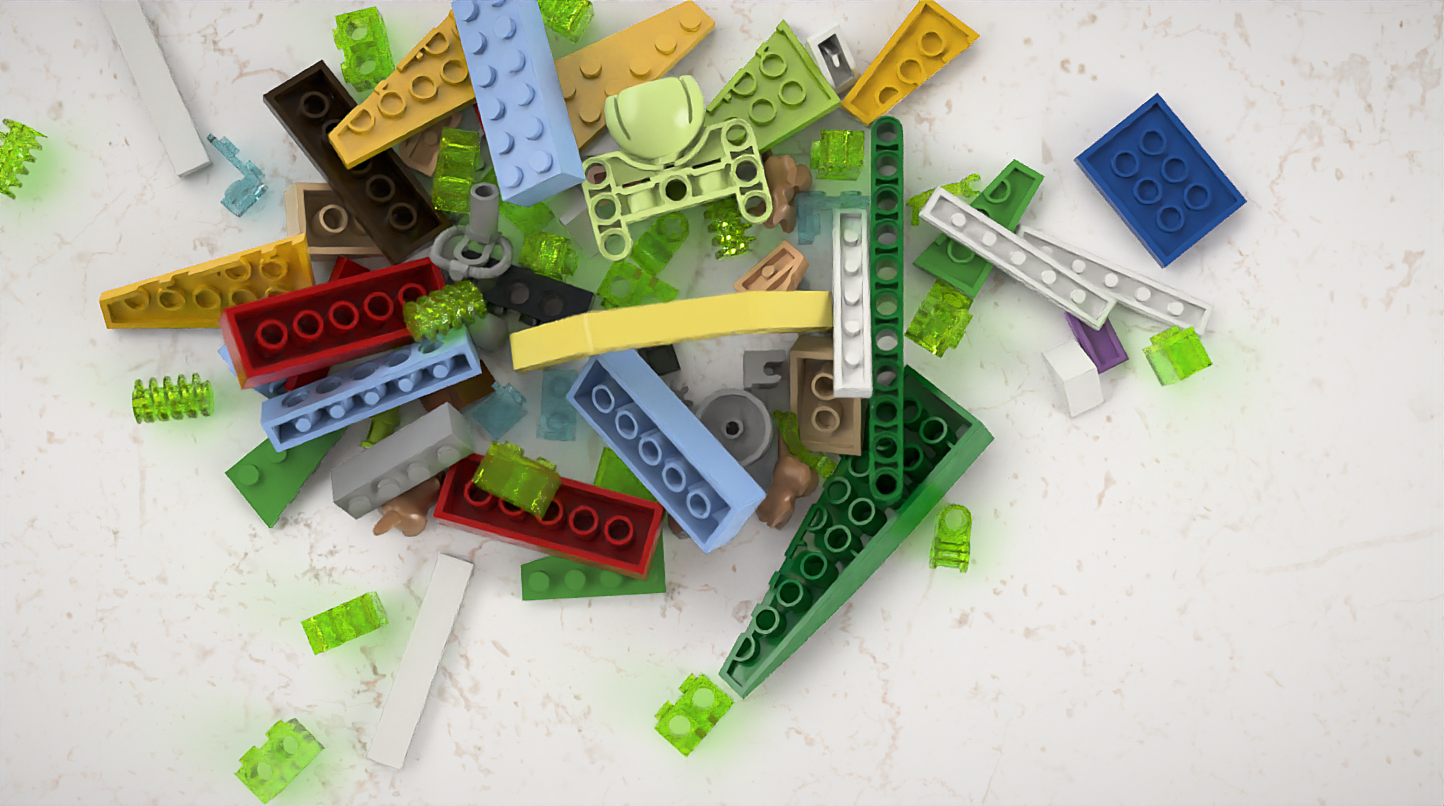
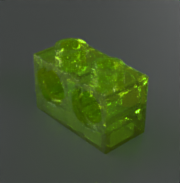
(567, 16)
(372, 47)
(837, 155)
(455, 170)
(548, 255)
(642, 287)
(940, 319)
(345, 622)
(700, 718)
(284, 765)

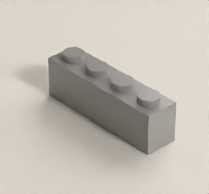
(401, 461)

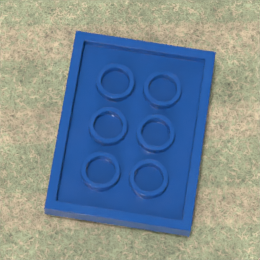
(1160, 180)

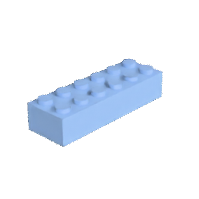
(519, 98)
(666, 447)

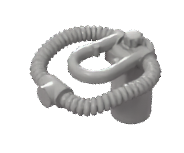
(481, 229)

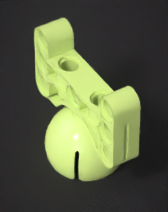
(659, 128)

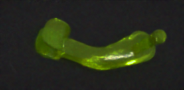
(954, 188)
(790, 430)

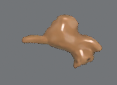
(784, 182)
(789, 482)
(410, 508)

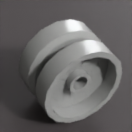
(754, 422)

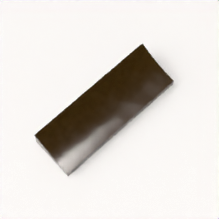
(376, 192)

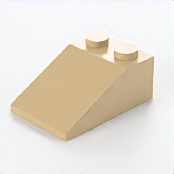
(327, 224)
(824, 421)

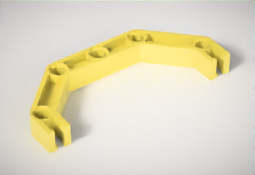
(669, 324)

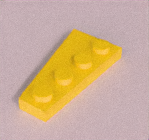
(914, 53)

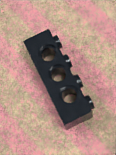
(541, 289)

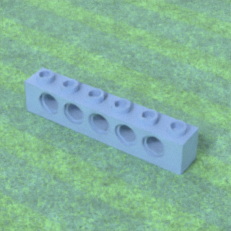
(369, 388)

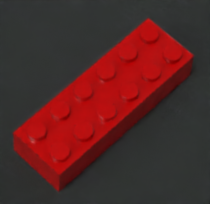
(325, 322)
(579, 525)

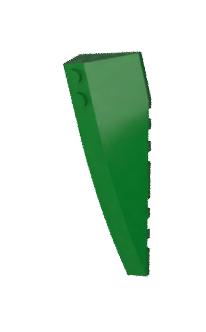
(853, 534)

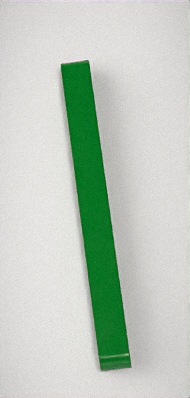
(882, 291)

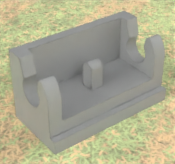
(758, 368)

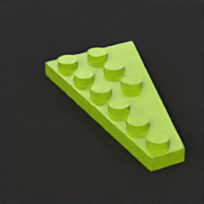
(774, 93)

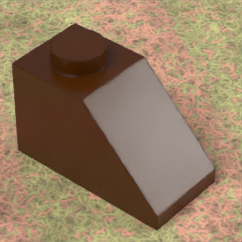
(462, 394)

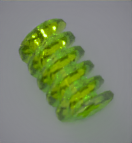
(15, 151)
(729, 228)
(443, 308)
(172, 399)

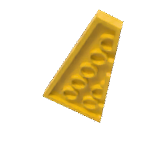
(626, 60)
(419, 93)
(200, 292)

